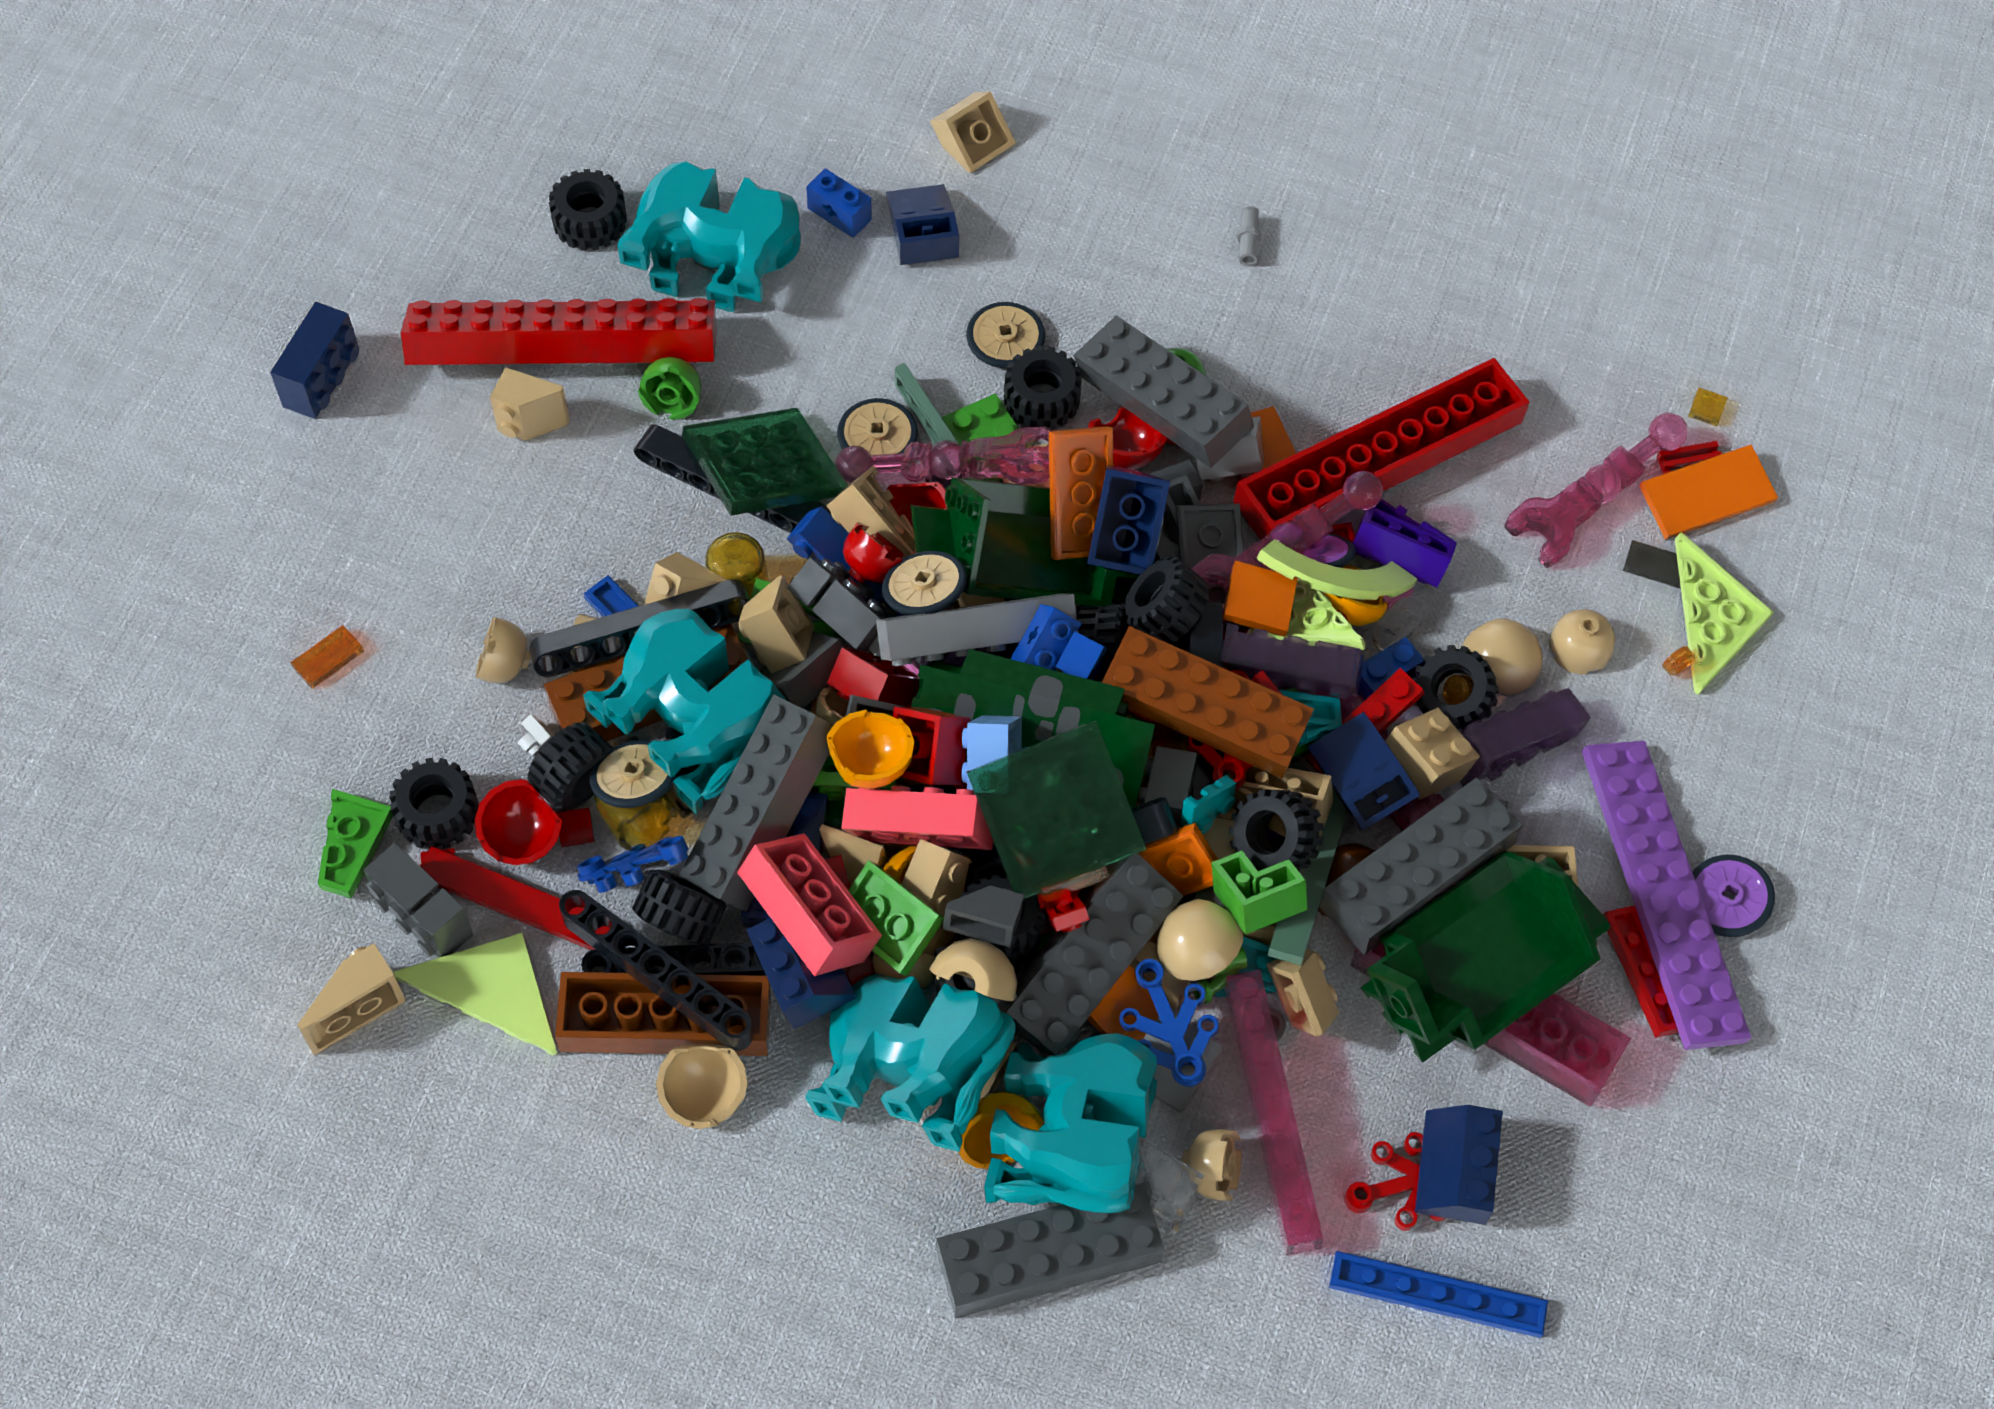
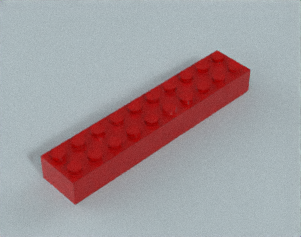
(558, 331)
(1389, 444)

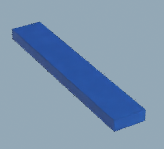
(1438, 1294)

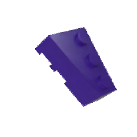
(1391, 535)

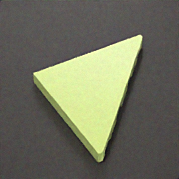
(1716, 611)
(1317, 620)
(491, 985)

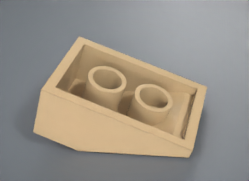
(351, 999)

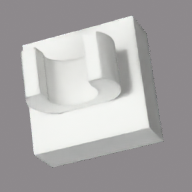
(538, 735)

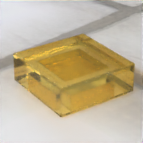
(1707, 406)

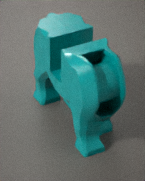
(682, 220)
(670, 671)
(919, 1049)
(1091, 1127)

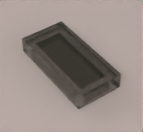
(1652, 563)

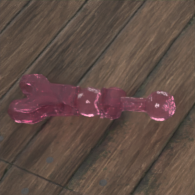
(1002, 458)
(1602, 483)
(1360, 492)

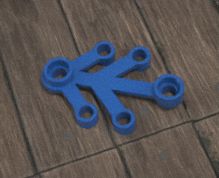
(595, 868)
(1172, 1029)

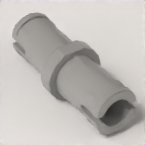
(1249, 235)

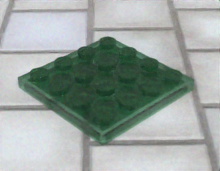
(764, 461)
(1056, 809)

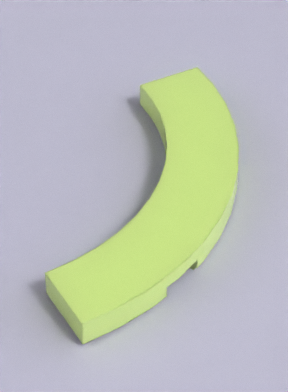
(1337, 581)

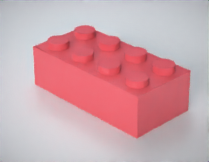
(908, 816)
(809, 904)

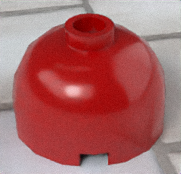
(869, 554)

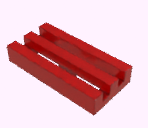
(1687, 455)

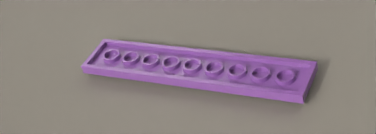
(1666, 896)

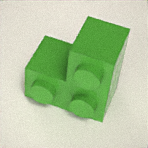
(1258, 896)

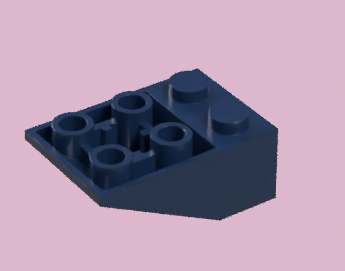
(923, 224)
(1363, 771)

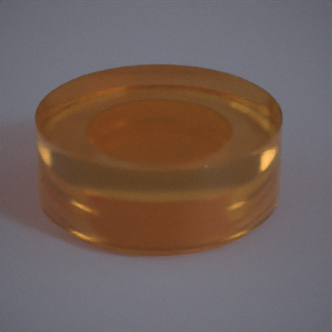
(1678, 661)
(1457, 689)

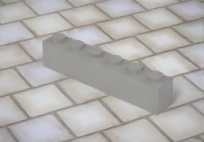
(962, 629)

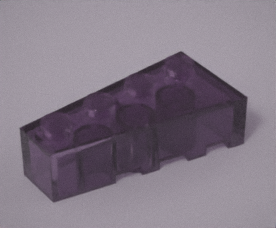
(1294, 662)
(1523, 733)

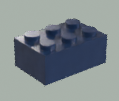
(315, 360)

